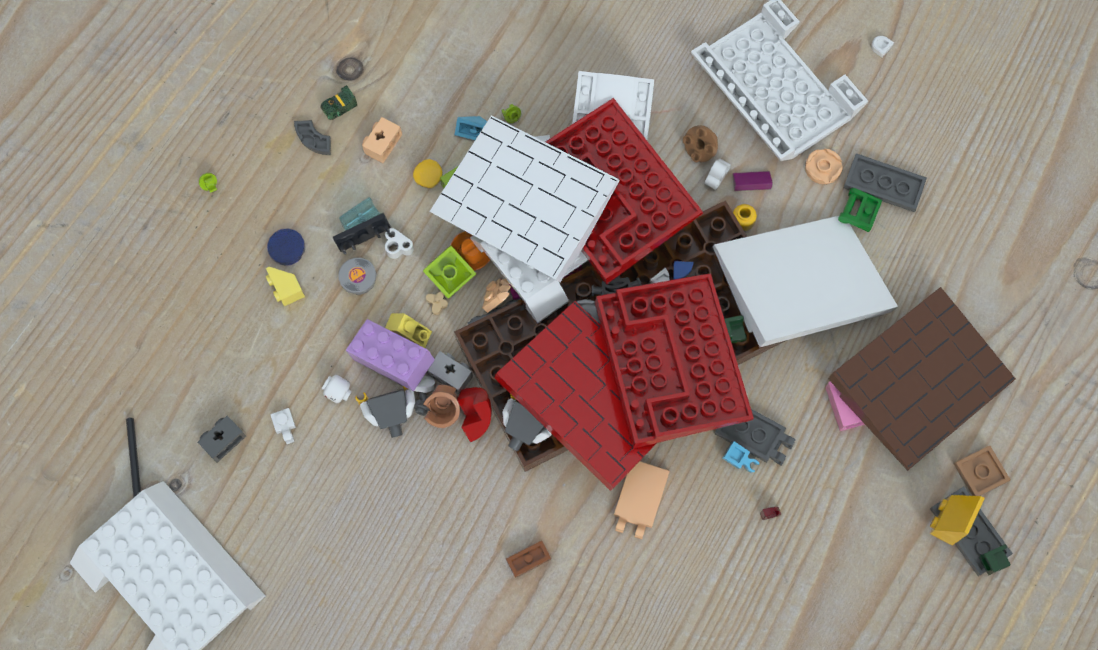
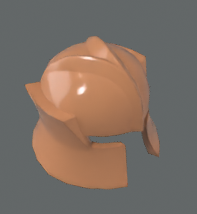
(443, 407)

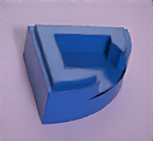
(681, 269)

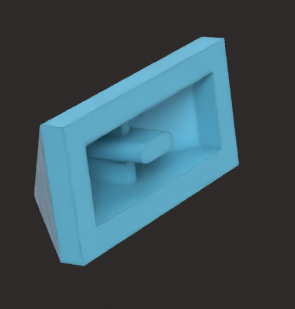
(469, 126)

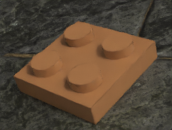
(982, 471)

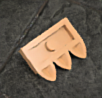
(495, 294)

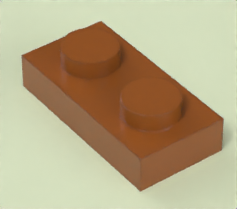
(528, 559)

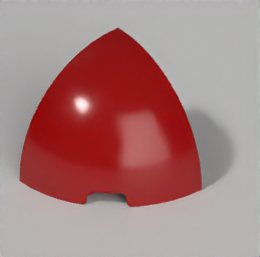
(478, 411)

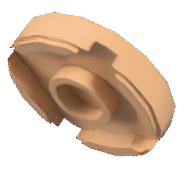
(823, 166)

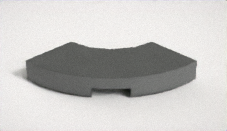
(311, 138)

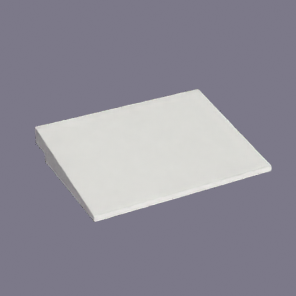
(802, 280)

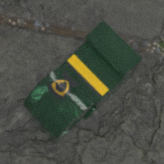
(339, 104)

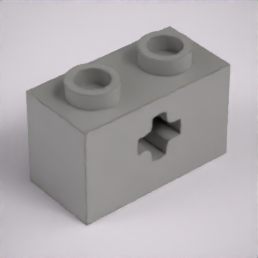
(458, 379)

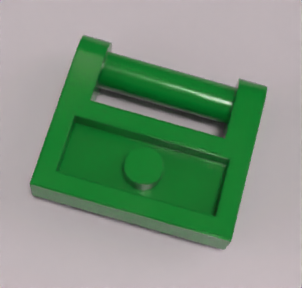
(866, 212)

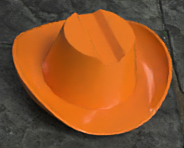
(469, 251)

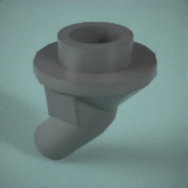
(419, 407)

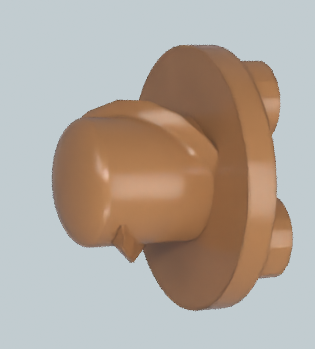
(701, 143)

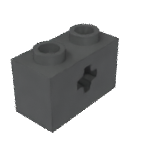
(218, 448)

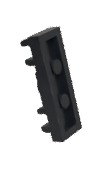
(362, 233)

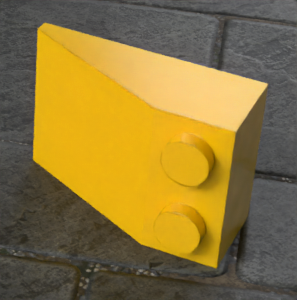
(955, 517)

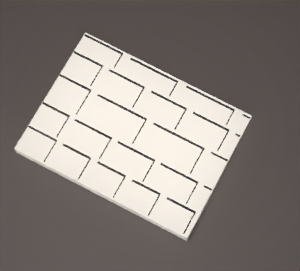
(525, 198)

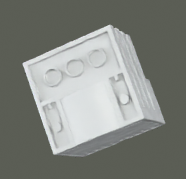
(631, 94)

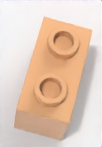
(375, 145)

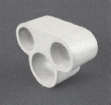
(717, 173)
(400, 241)

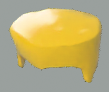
(427, 173)

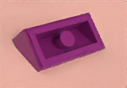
(752, 181)

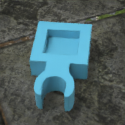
(738, 456)

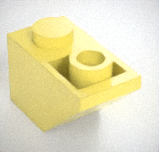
(286, 286)
(408, 328)

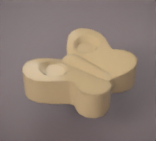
(437, 302)

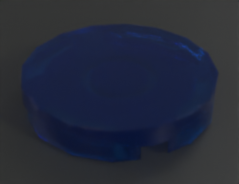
(286, 246)

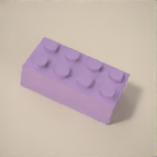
(390, 355)

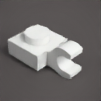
(283, 423)

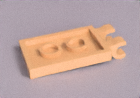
(640, 497)

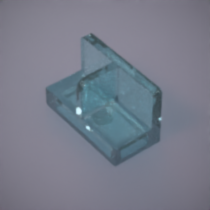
(359, 214)

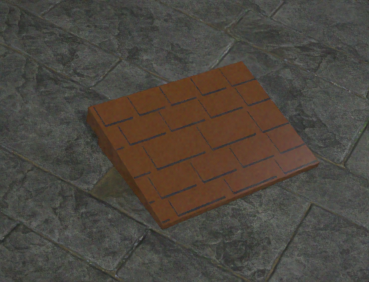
(921, 378)

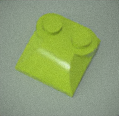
(449, 271)

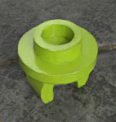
(511, 114)
(208, 182)

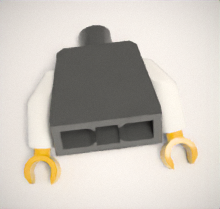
(388, 409)
(522, 425)

